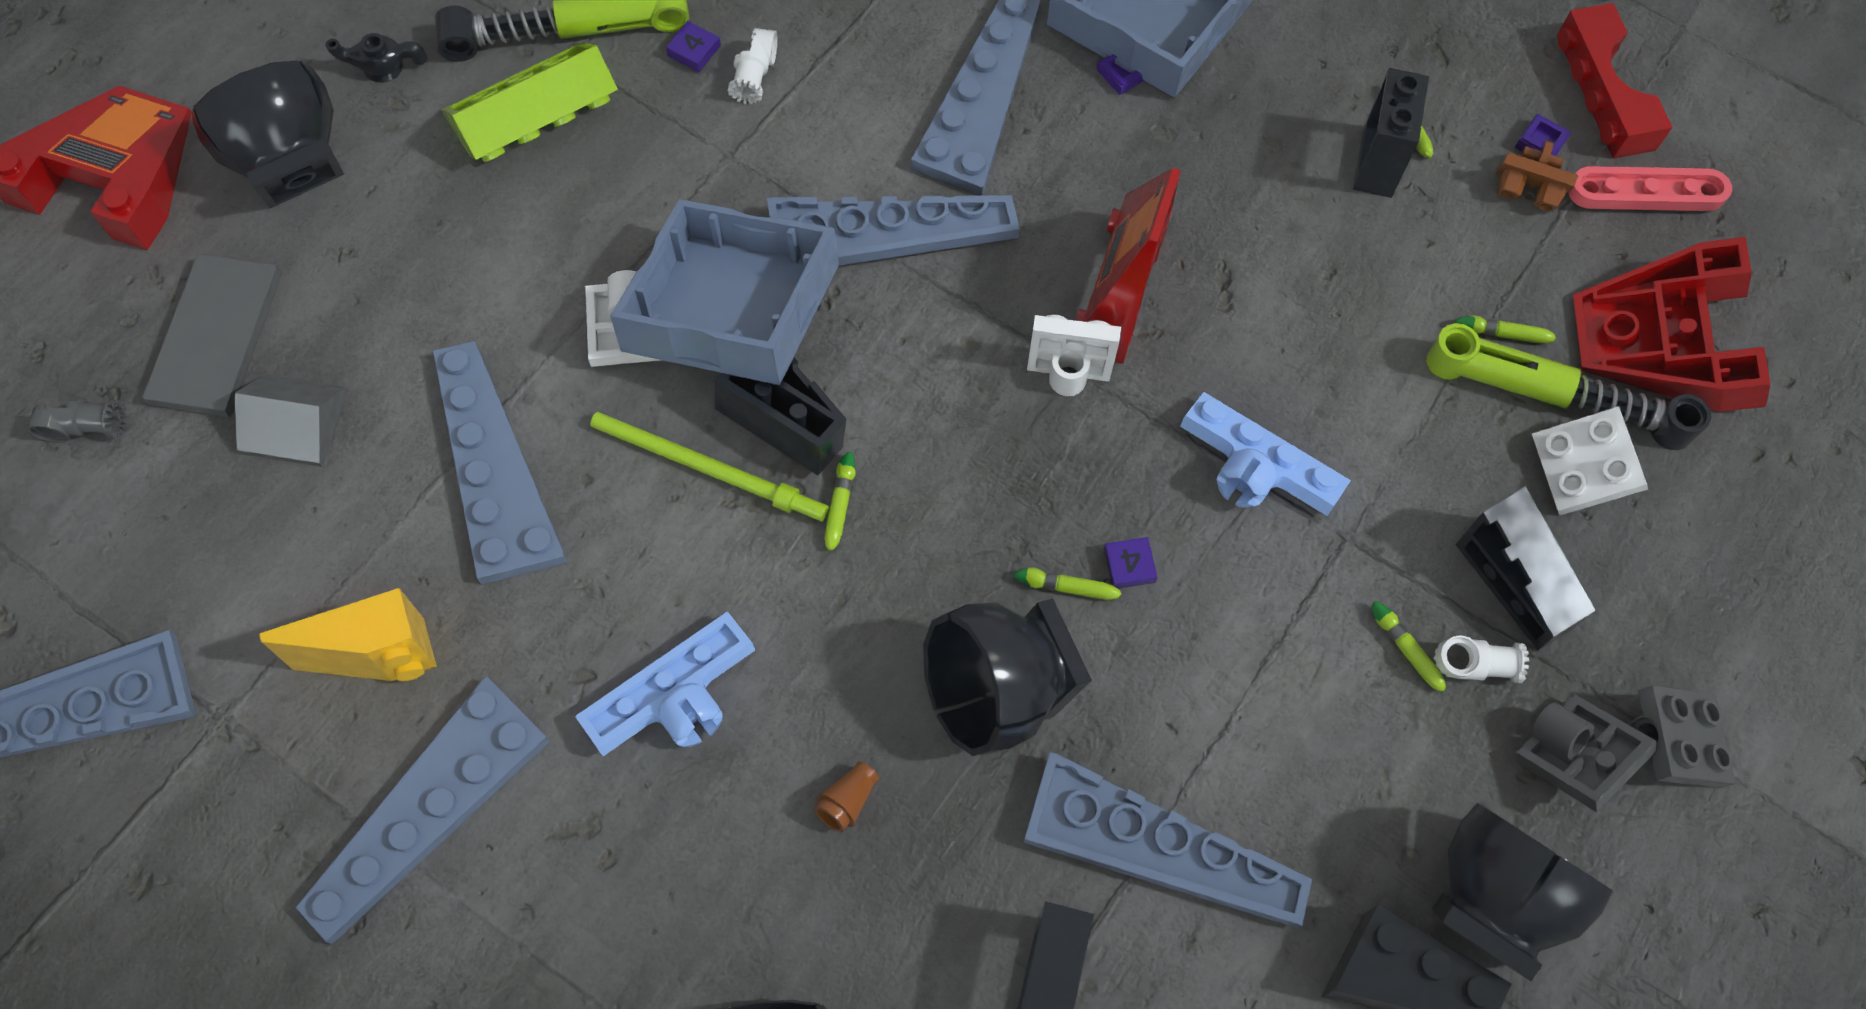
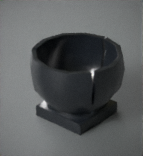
(271, 129)
(1014, 661)
(1515, 892)

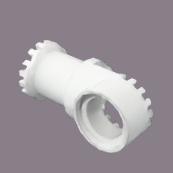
(753, 65)
(1484, 660)

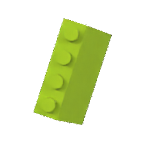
(530, 101)

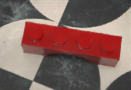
(1626, 118)

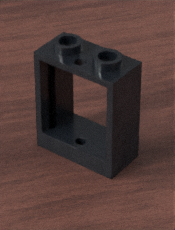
(1391, 132)
(1056, 958)

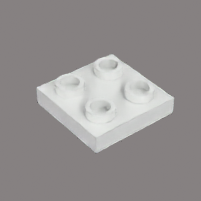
(602, 340)
(1075, 344)
(1589, 461)

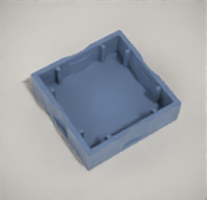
(1155, 37)
(727, 291)

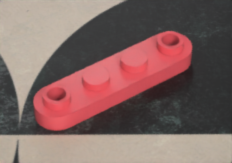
(1650, 188)

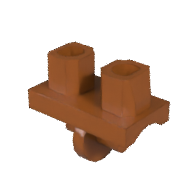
(1538, 170)

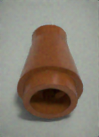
(845, 799)

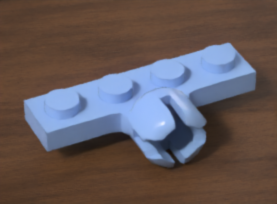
(1261, 459)
(670, 690)

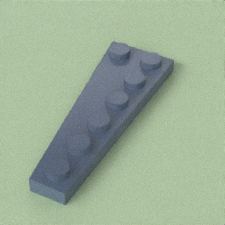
(973, 114)
(903, 228)
(499, 497)
(98, 697)
(441, 790)
(1123, 832)

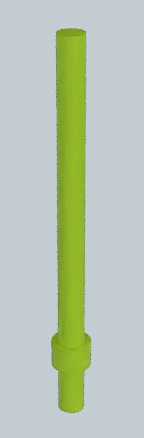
(783, 496)

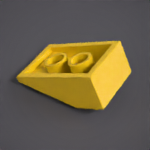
(364, 639)

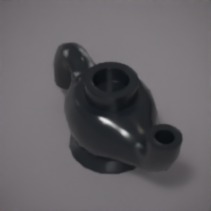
(378, 55)

